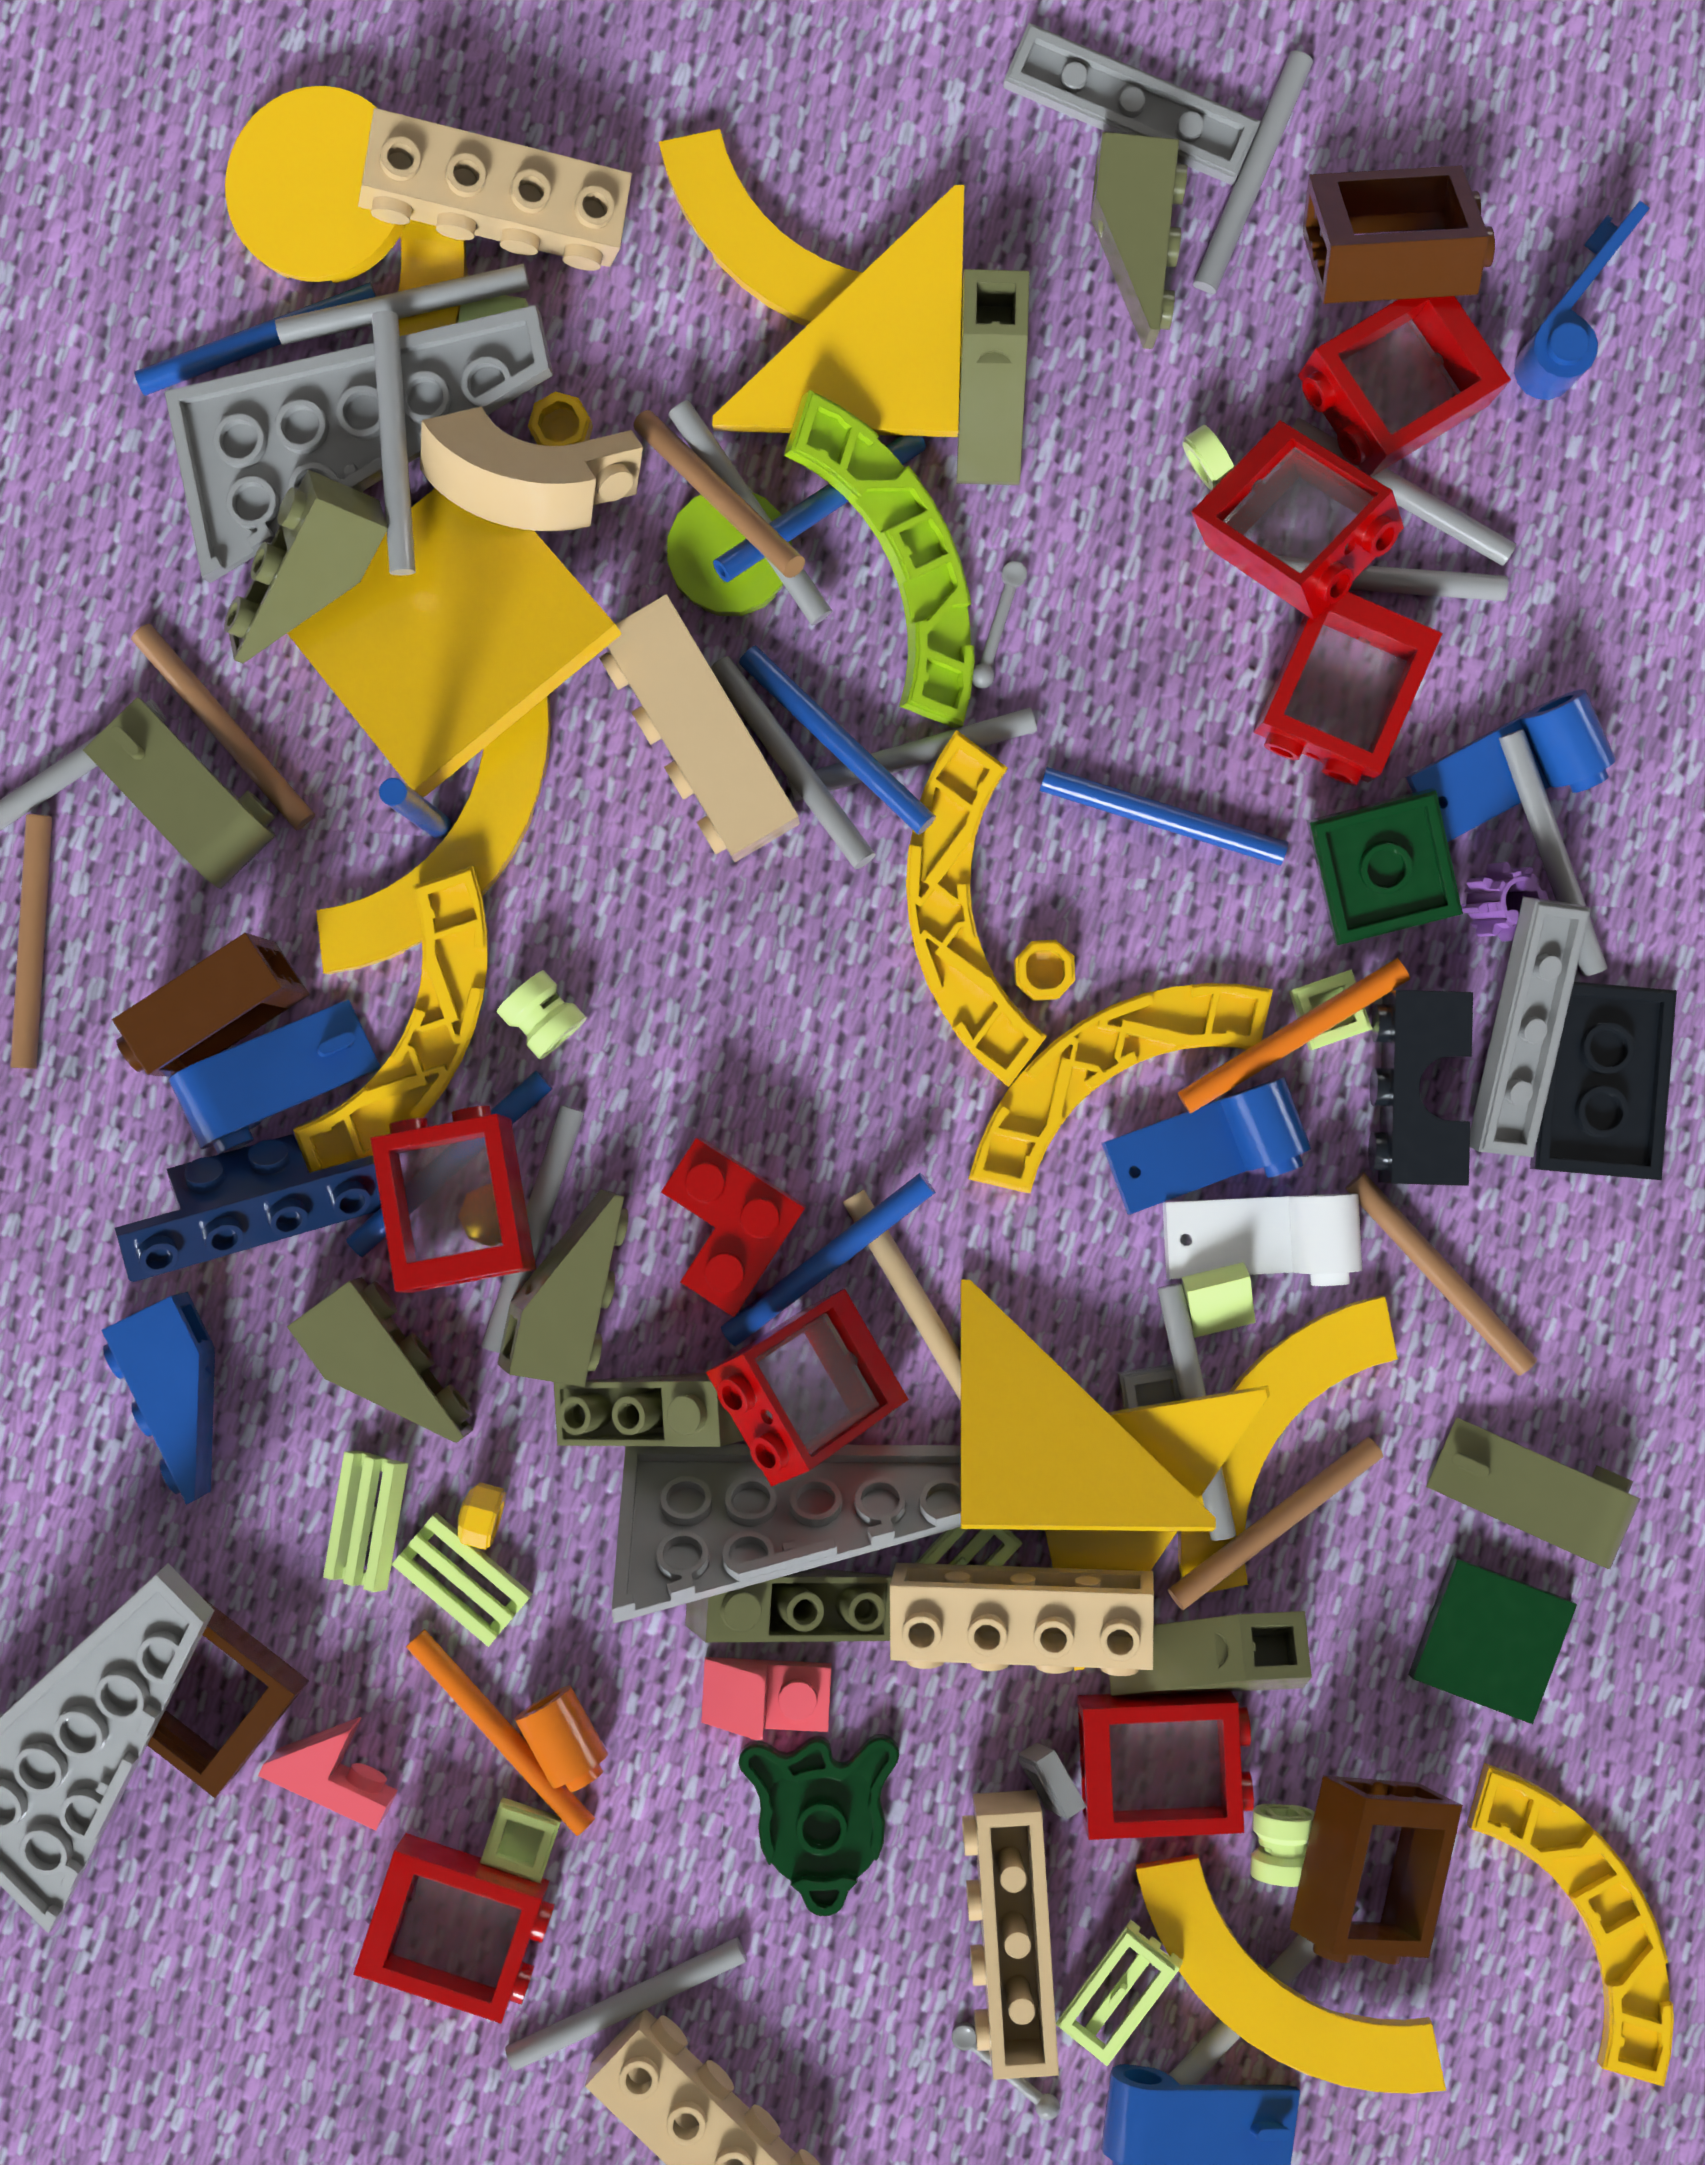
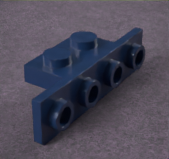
(243, 1203)

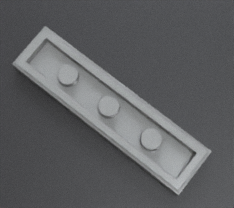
(1129, 102)
(1528, 1026)

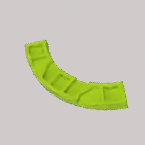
(915, 543)

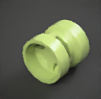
(541, 1014)
(1283, 1843)

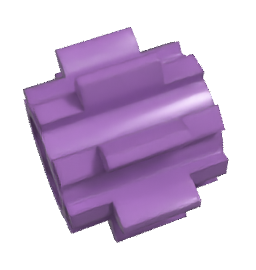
(1497, 898)

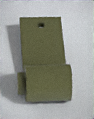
(181, 795)
(1536, 1493)

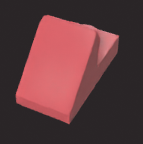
(765, 1694)
(316, 1773)

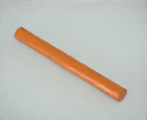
(1294, 1035)
(497, 1730)

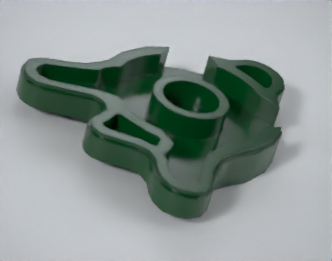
(819, 1814)

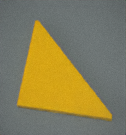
(878, 347)
(1192, 1444)
(1044, 1448)

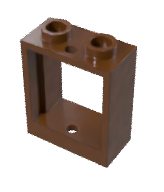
(1400, 262)
(209, 1007)
(196, 1757)
(1337, 1858)

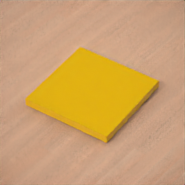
(459, 646)

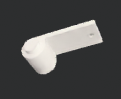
(1266, 1233)

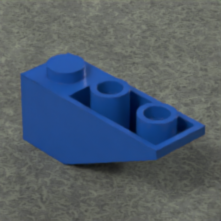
(171, 1376)

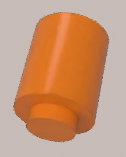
(563, 1739)

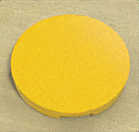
(299, 186)

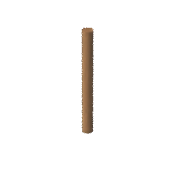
(719, 494)
(222, 726)
(31, 941)
(1442, 1274)
(1275, 1523)

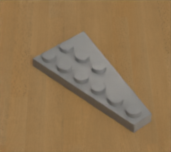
(261, 430)
(713, 1523)
(81, 1736)

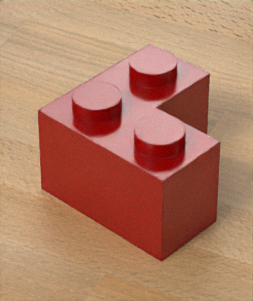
(748, 1220)

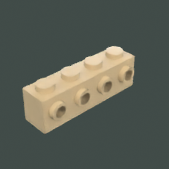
(493, 191)
(700, 730)
(1022, 1617)
(1015, 1934)
(682, 2105)

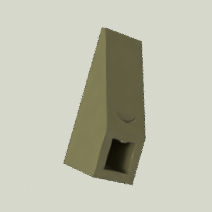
(1132, 217)
(992, 376)
(315, 557)
(558, 1308)
(366, 1353)
(643, 1412)
(798, 1608)
(1224, 1656)

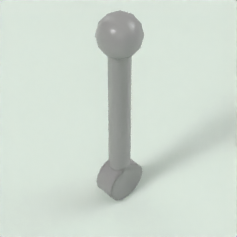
(1013, 576)
(1046, 2104)

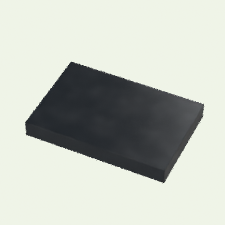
(1610, 1084)

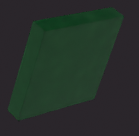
(1385, 866)
(1492, 1640)

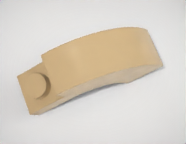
(524, 481)

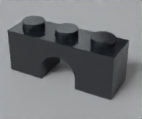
(1411, 1141)

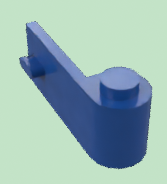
(1564, 341)
(1477, 782)
(271, 1074)
(1209, 1145)
(1167, 2123)

